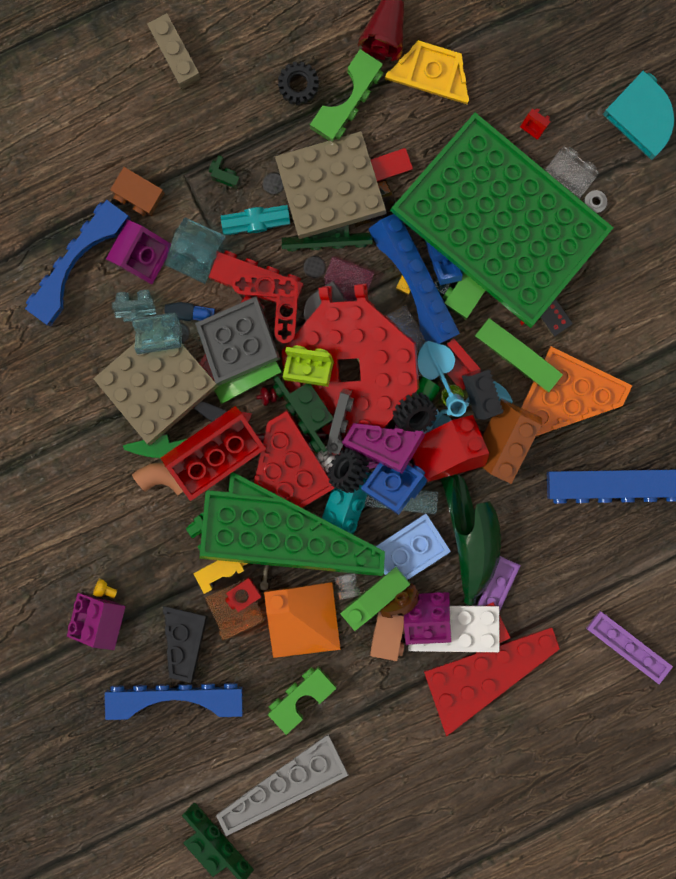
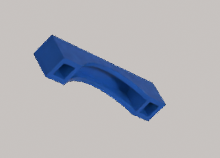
(397, 244)
(49, 301)
(222, 701)

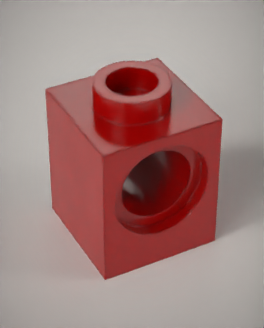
(247, 585)

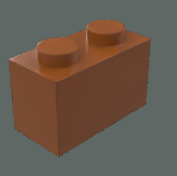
(136, 191)

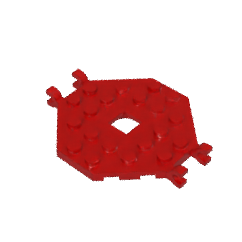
(383, 351)

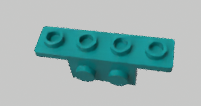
(345, 508)

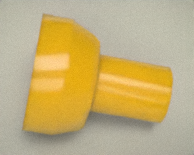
(102, 588)

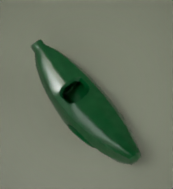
(476, 537)

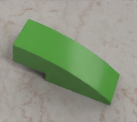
(246, 382)

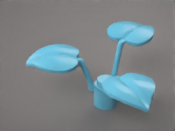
(438, 359)

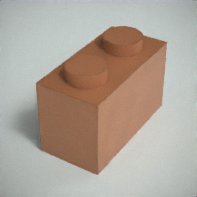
(387, 637)

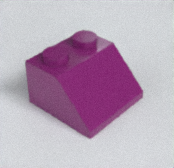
(139, 251)

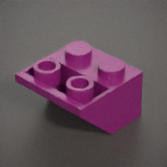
(95, 621)

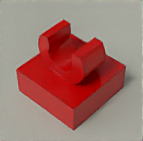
(535, 123)

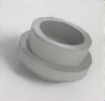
(596, 194)

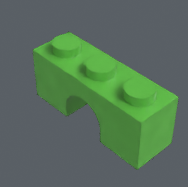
(314, 684)

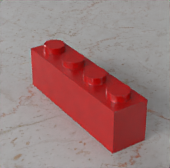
(228, 266)

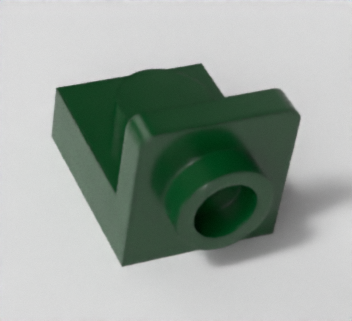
(226, 177)

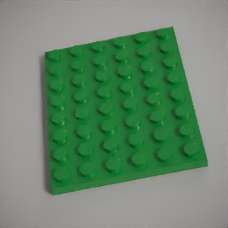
(502, 219)

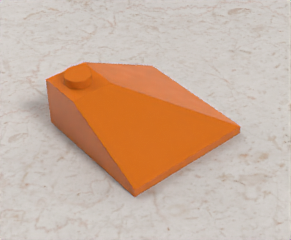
(302, 619)

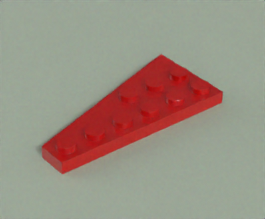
(476, 680)

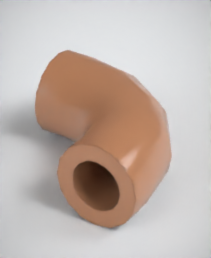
(153, 475)

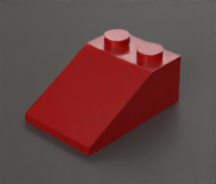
(451, 449)

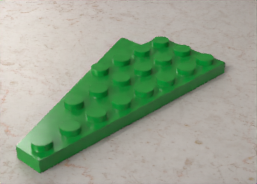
(268, 530)

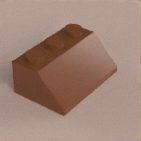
(509, 440)

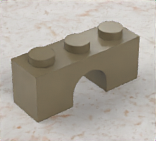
(174, 51)

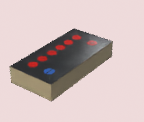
(555, 319)

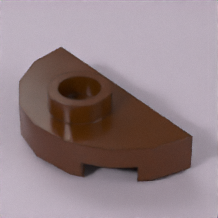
(402, 603)

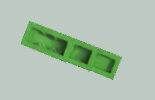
(518, 355)

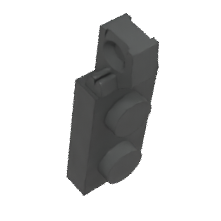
(339, 422)

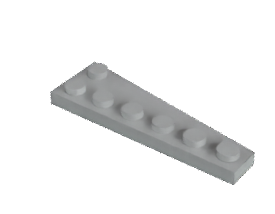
(298, 778)

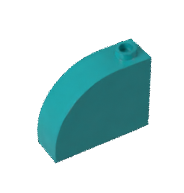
(643, 114)

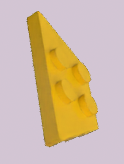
(432, 71)

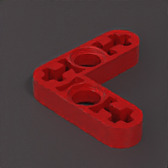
(282, 298)

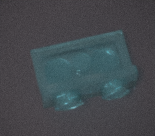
(157, 333)

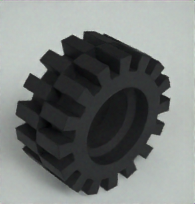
(302, 70)
(420, 406)
(348, 470)

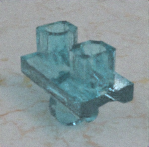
(133, 309)

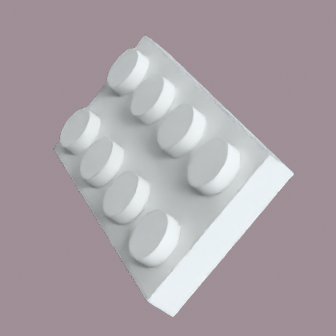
(471, 631)

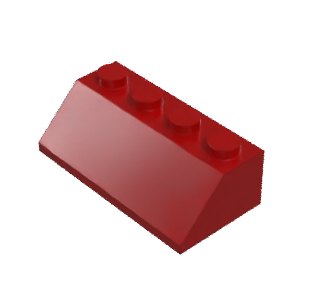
(213, 453)

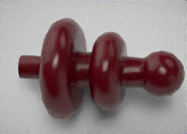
(266, 396)

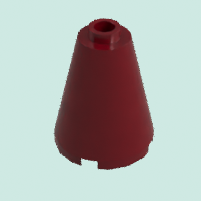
(384, 31)

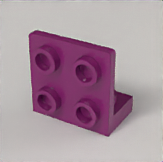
(429, 620)

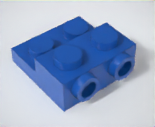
(394, 488)

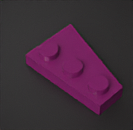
(387, 446)

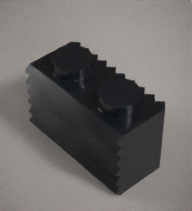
(482, 394)

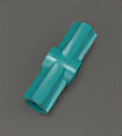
(255, 220)

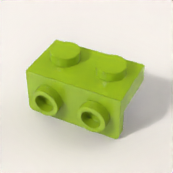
(308, 366)

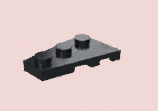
(184, 642)

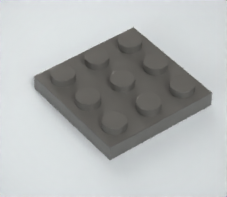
(237, 341)

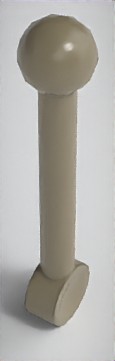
(264, 584)

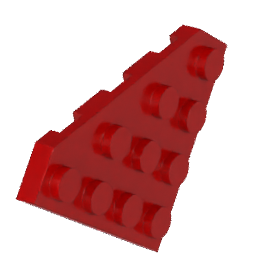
(290, 464)

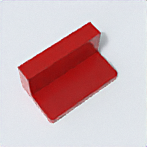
(463, 364)

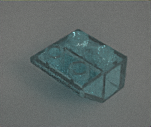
(194, 250)

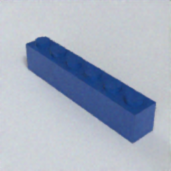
(611, 484)

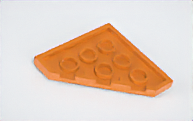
(577, 394)

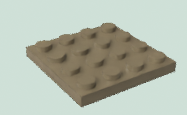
(330, 185)
(155, 388)

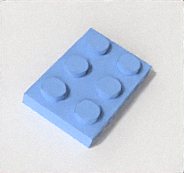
(413, 547)

